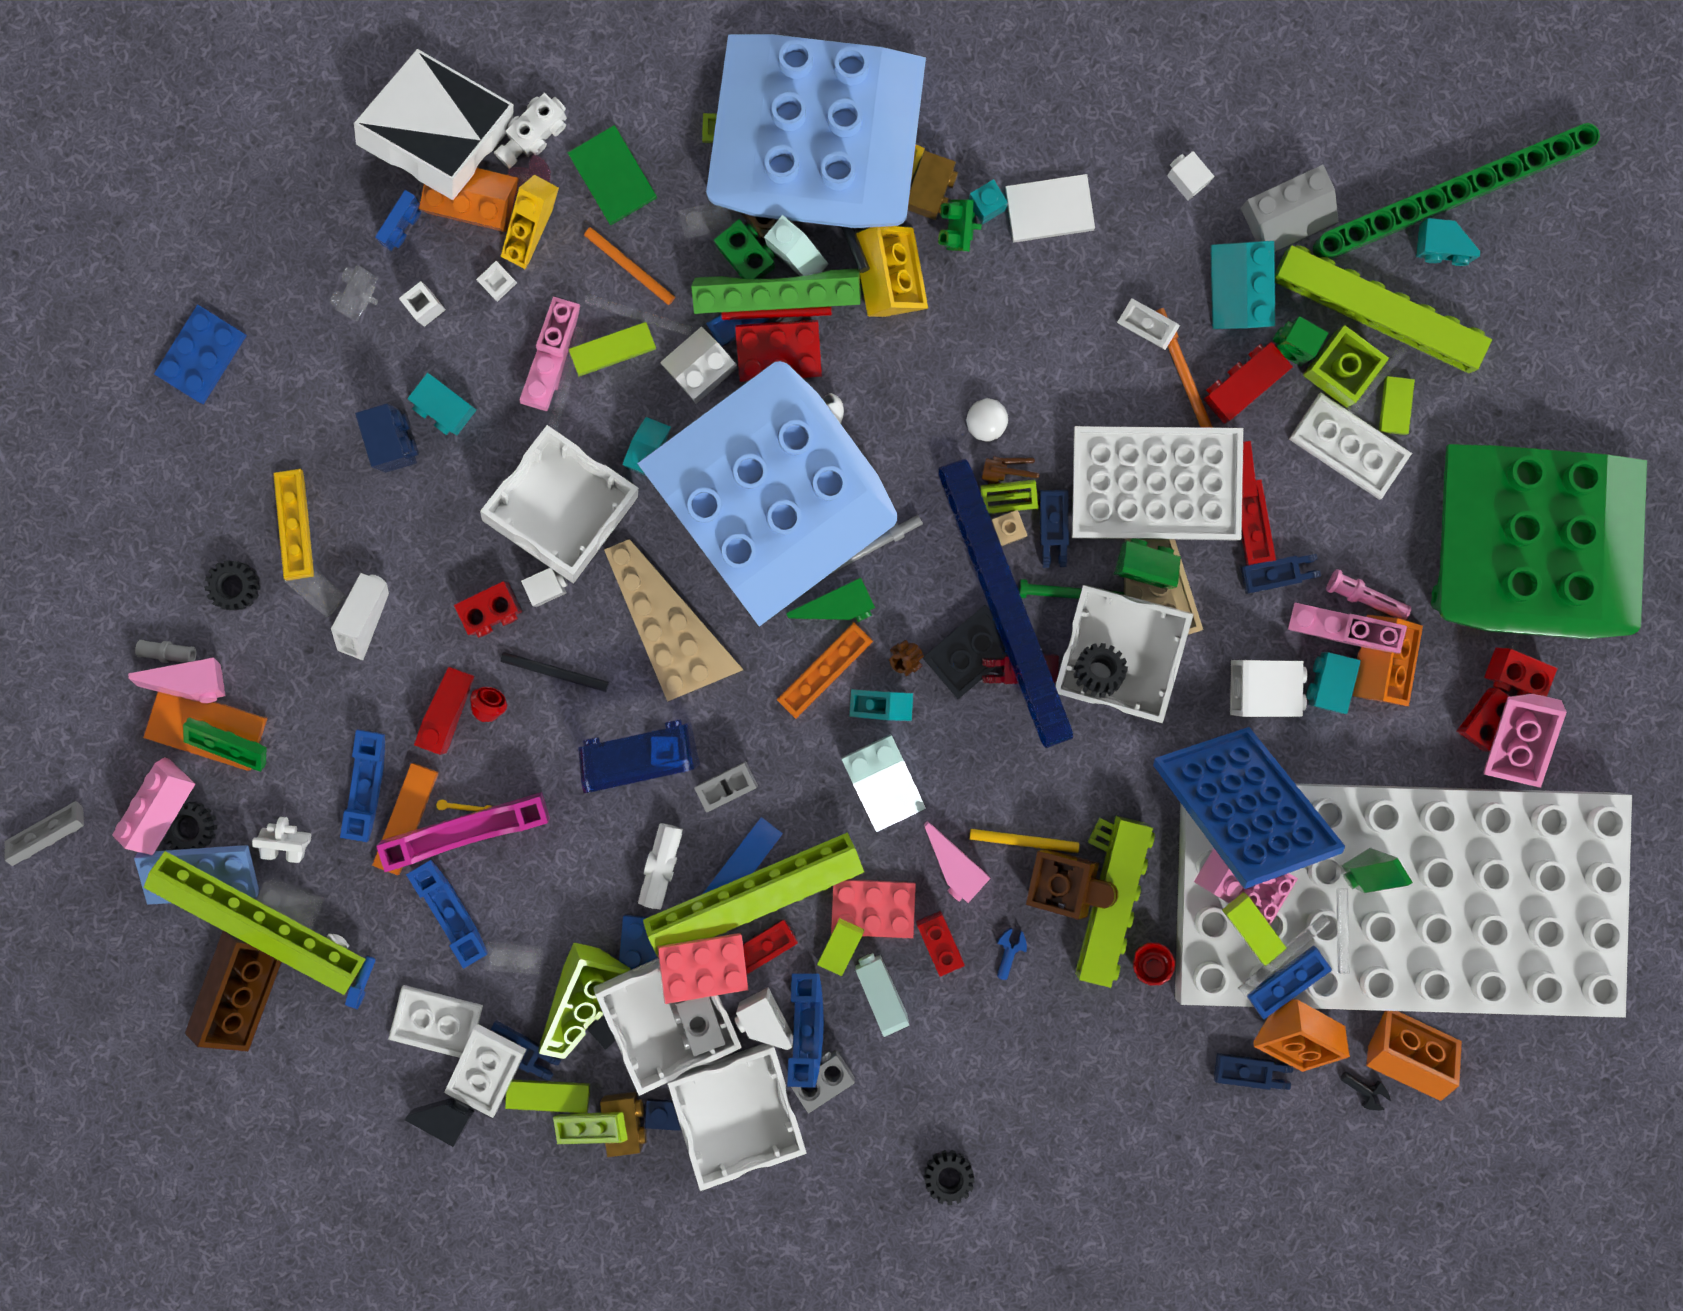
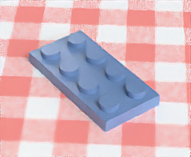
(228, 864)

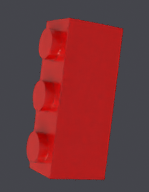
(1247, 381)

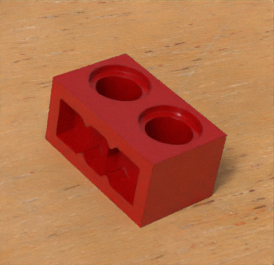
(486, 603)
(1520, 672)
(1483, 714)
(940, 943)

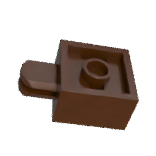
(1069, 882)

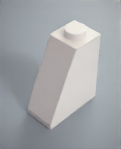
(360, 615)

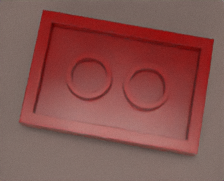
(788, 342)

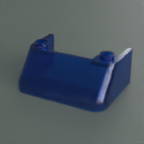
(637, 757)

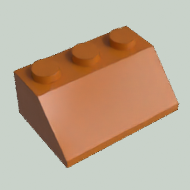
(482, 202)
(1389, 675)
(1302, 1037)
(1415, 1055)

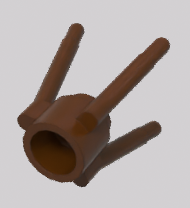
(996, 469)

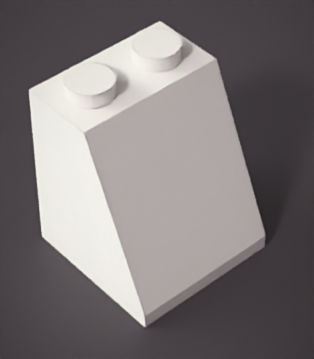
(1267, 688)

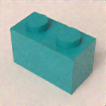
(441, 404)
(1333, 682)

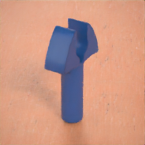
(1009, 952)
(357, 993)

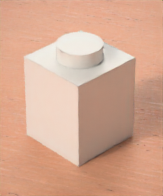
(1189, 174)
(422, 304)
(544, 586)

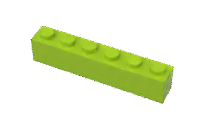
(1107, 926)

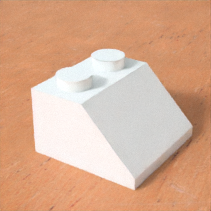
(699, 364)
(763, 1020)

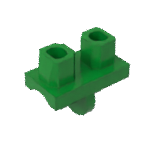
(959, 226)

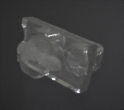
(356, 294)

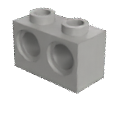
(726, 786)
(826, 1086)

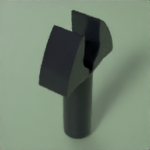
(1366, 1090)

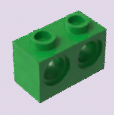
(740, 256)
(1299, 340)

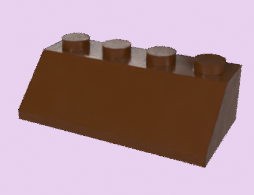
(232, 996)

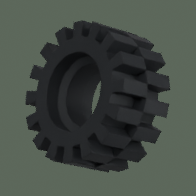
(216, 585)
(1110, 660)
(205, 823)
(954, 1192)

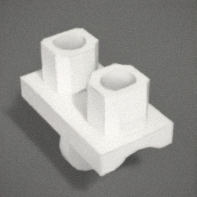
(282, 837)

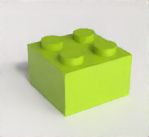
(1345, 366)

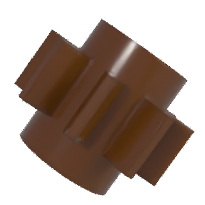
(906, 657)

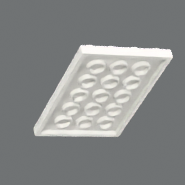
(1157, 483)

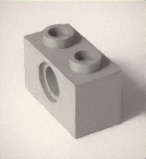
(706, 1036)

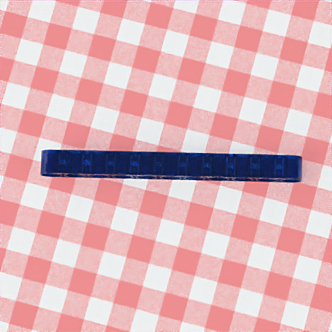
(1005, 603)

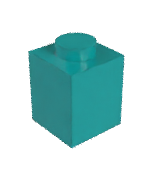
(988, 201)

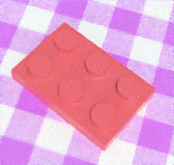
(876, 907)
(702, 968)

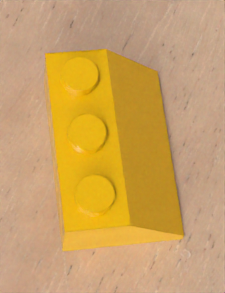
(895, 274)

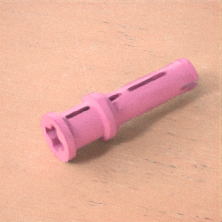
(1357, 591)

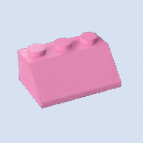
(1525, 739)
(153, 808)

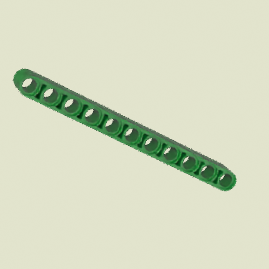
(1465, 184)

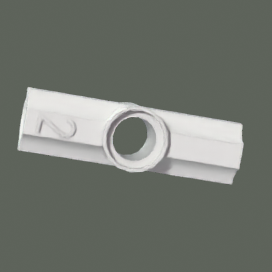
(660, 866)

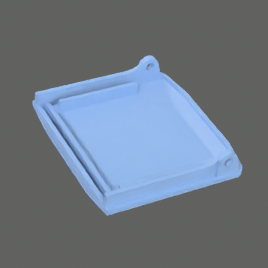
(816, 131)
(771, 490)

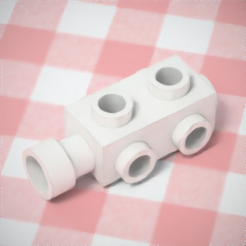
(540, 129)

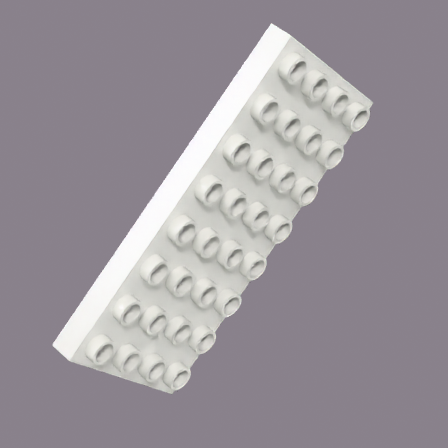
(1505, 914)

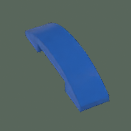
(365, 785)
(748, 854)
(449, 912)
(808, 1030)

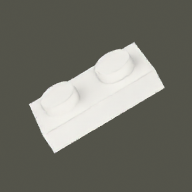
(1148, 324)

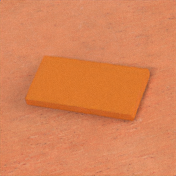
(172, 711)

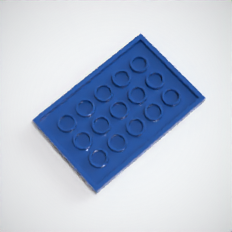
(1248, 807)

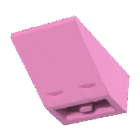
(1266, 896)

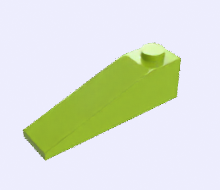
(575, 999)

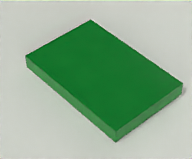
(612, 175)

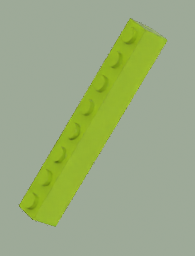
(1382, 309)
(756, 894)
(253, 922)

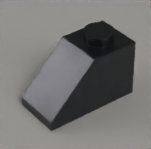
(442, 1119)

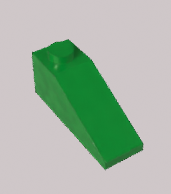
(841, 604)
(1375, 872)

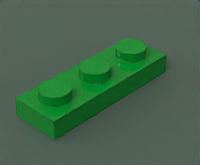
(224, 744)

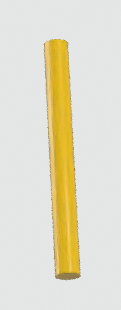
(1022, 840)

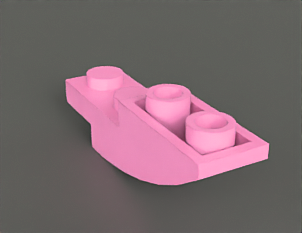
(550, 354)
(1347, 628)

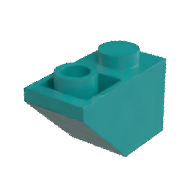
(1445, 241)

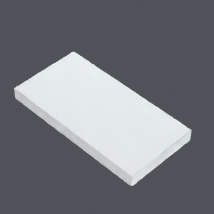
(1350, 446)

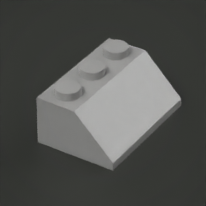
(1293, 209)

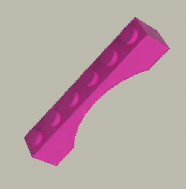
(463, 830)

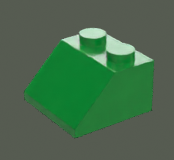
(1148, 565)

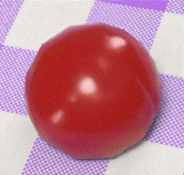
(1159, 969)

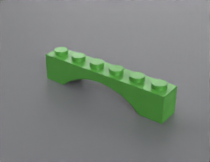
(813, 290)

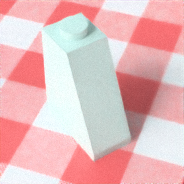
(794, 248)
(881, 994)

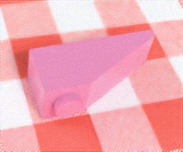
(191, 680)
(959, 870)

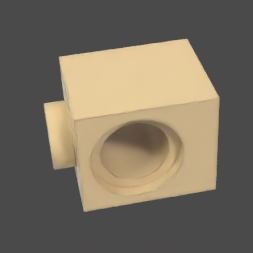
(1009, 528)

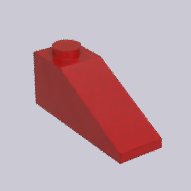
(444, 712)

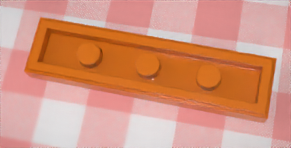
(824, 670)
(409, 805)

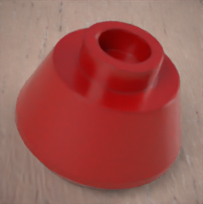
(487, 704)

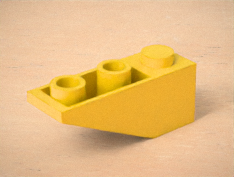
(528, 220)

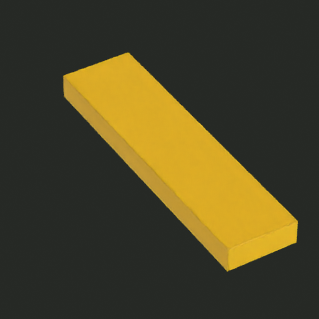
(293, 524)

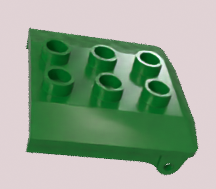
(1542, 541)

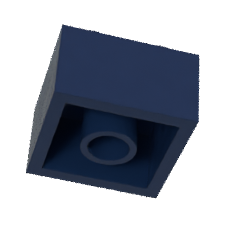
(387, 438)

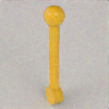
(442, 805)

